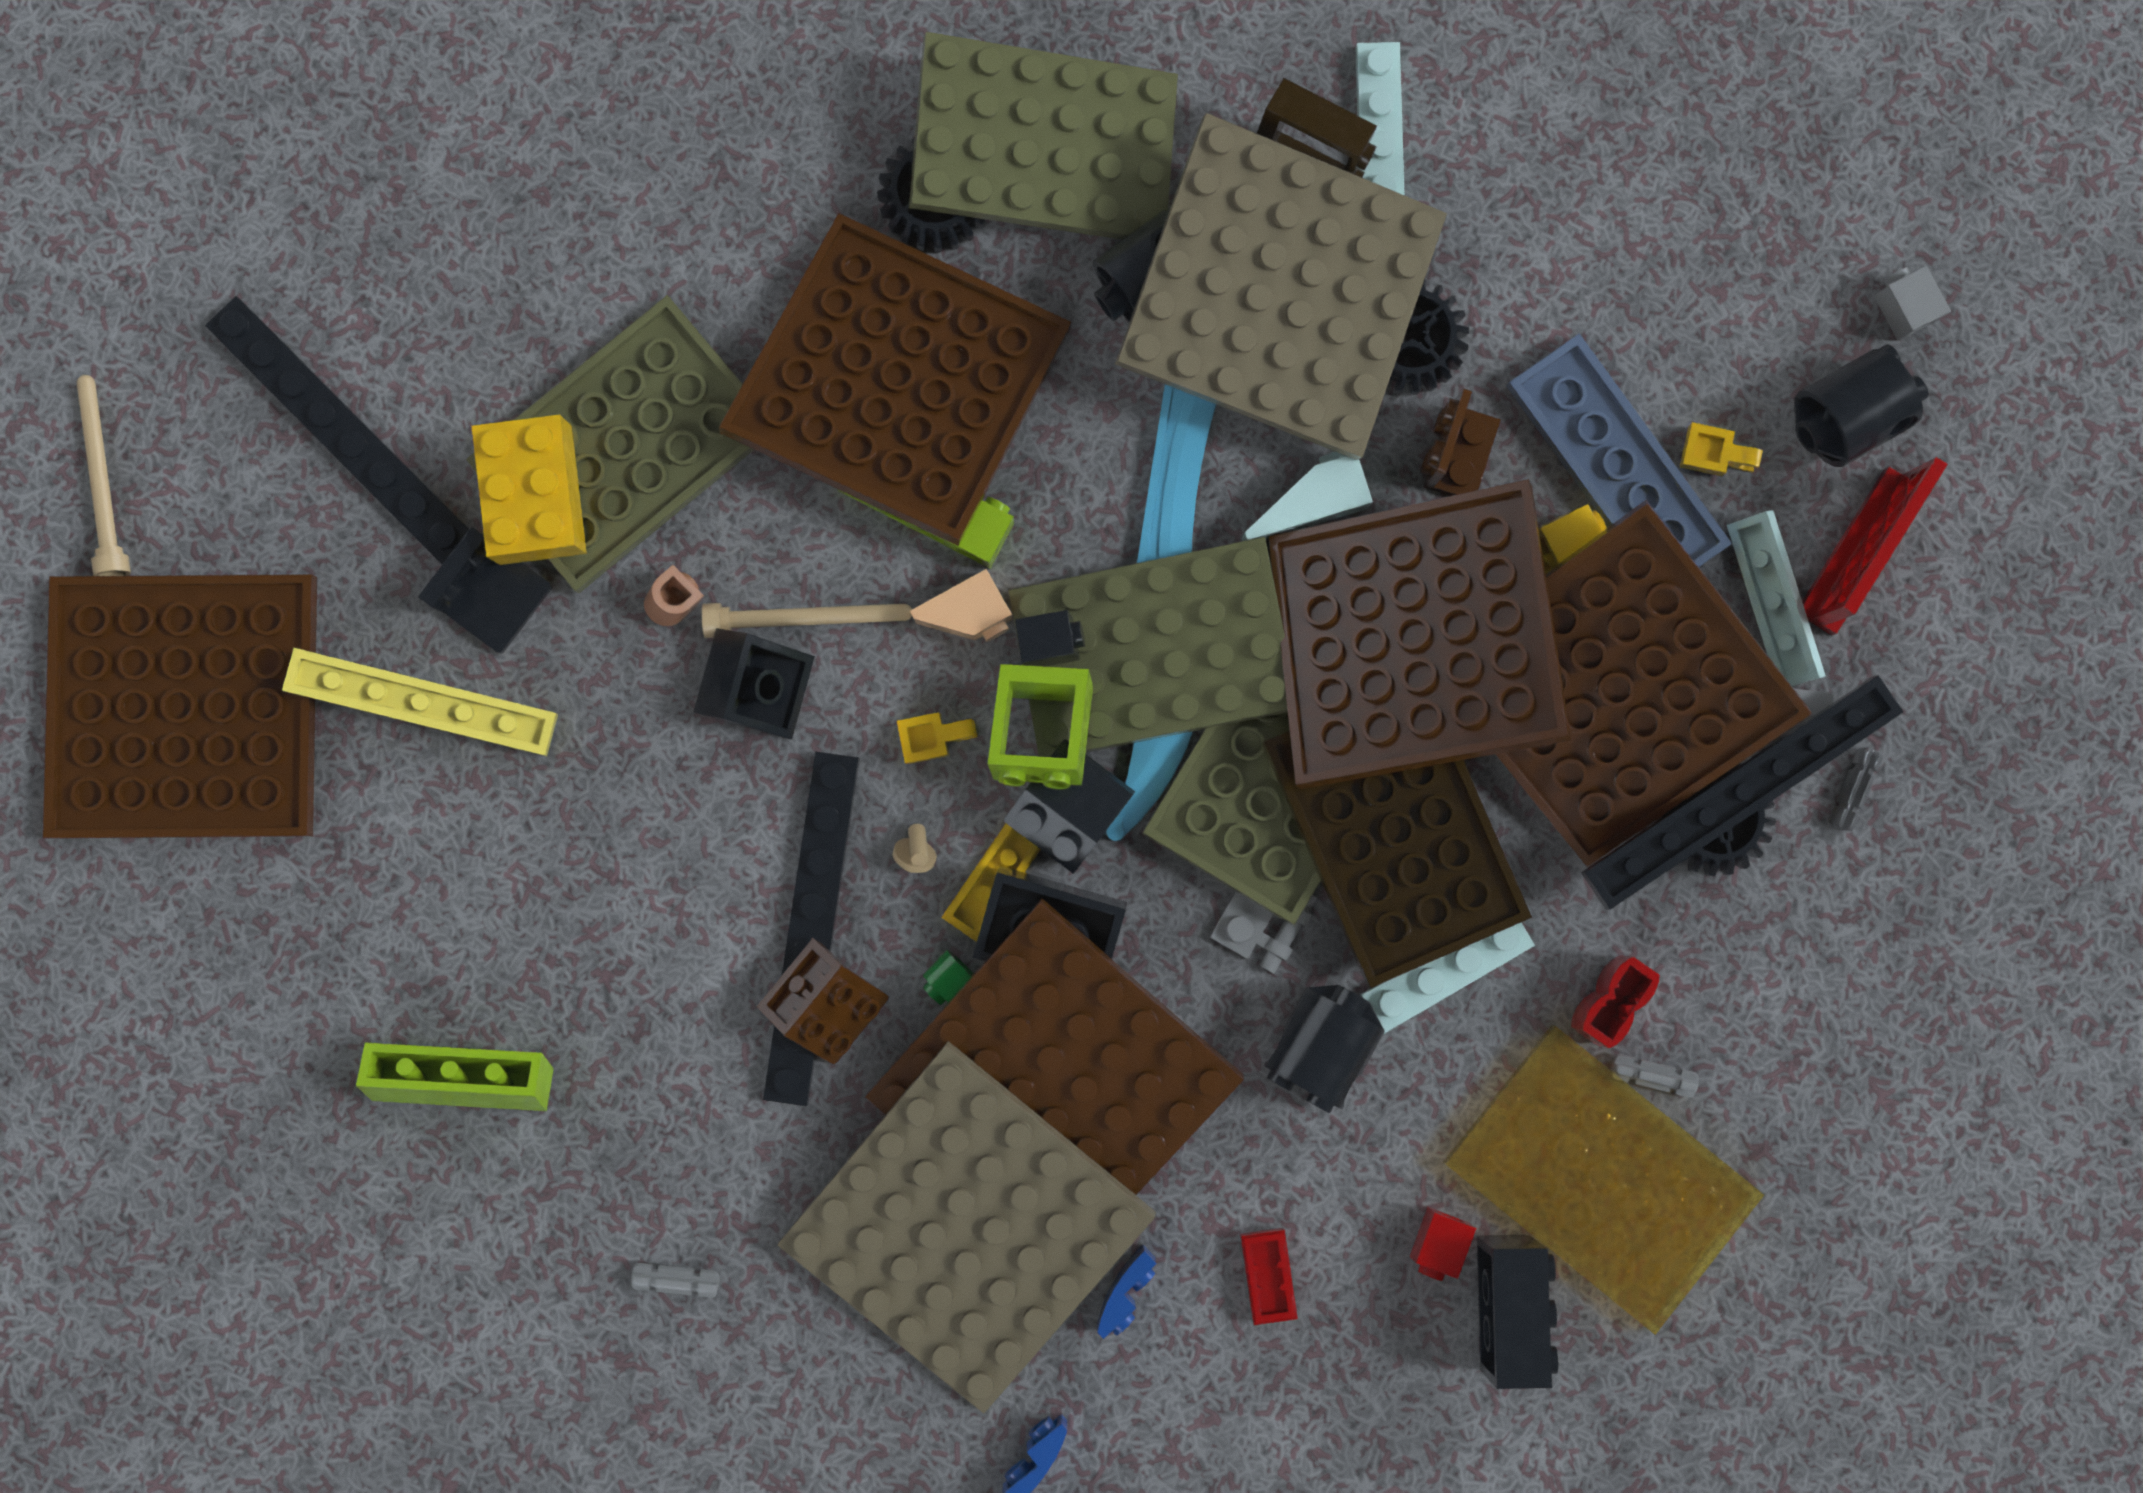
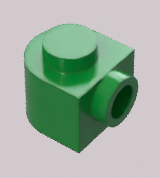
(946, 977)

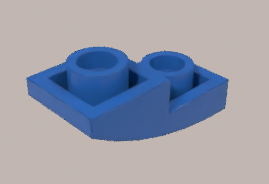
(1118, 1304)
(1043, 1449)

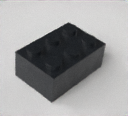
(1018, 892)
(1516, 1311)

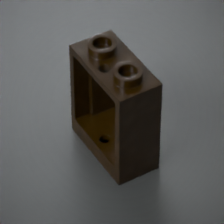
(1321, 121)

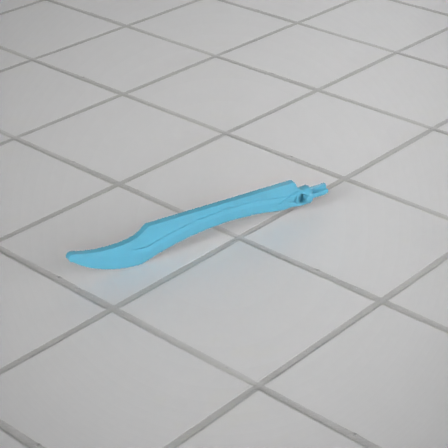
(1166, 533)

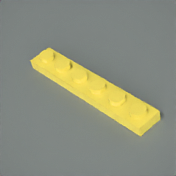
(419, 702)

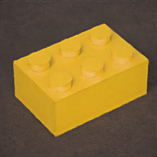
(528, 489)

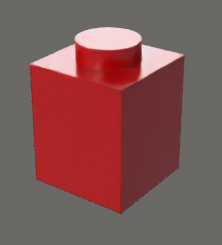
(1442, 1244)

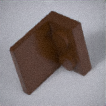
(1463, 449)
(822, 1003)

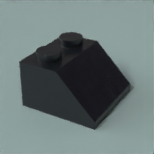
(754, 683)
(1071, 819)

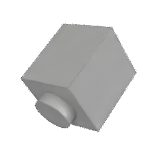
(1911, 301)

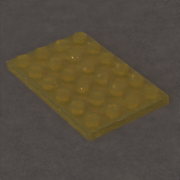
(1603, 1179)

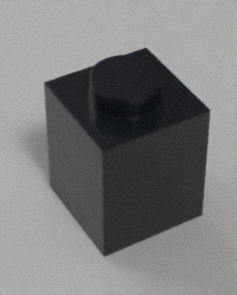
(1049, 639)

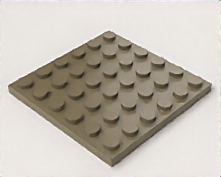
(1281, 287)
(966, 1227)

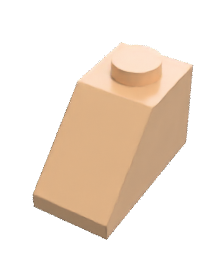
(967, 610)

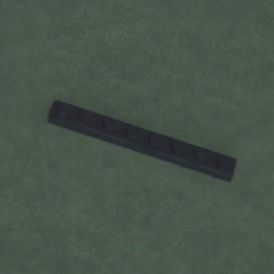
(338, 428)
(1742, 792)
(814, 905)

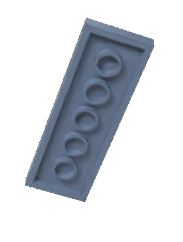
(1611, 447)

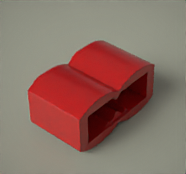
(1620, 991)

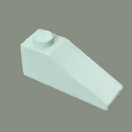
(1321, 495)

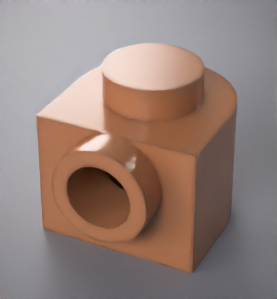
(672, 597)

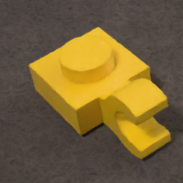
(1712, 450)
(927, 736)

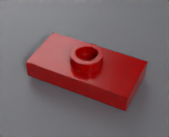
(1268, 1276)

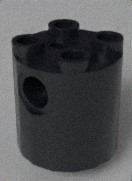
(1125, 268)
(1859, 407)
(1325, 1045)

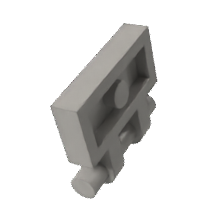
(1244, 925)

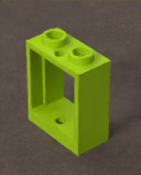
(1041, 684)

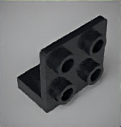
(485, 596)

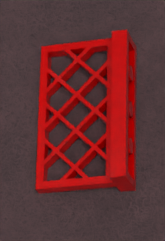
(1869, 544)

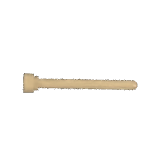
(109, 556)
(720, 617)

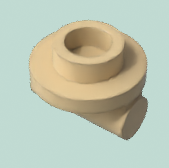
(914, 852)

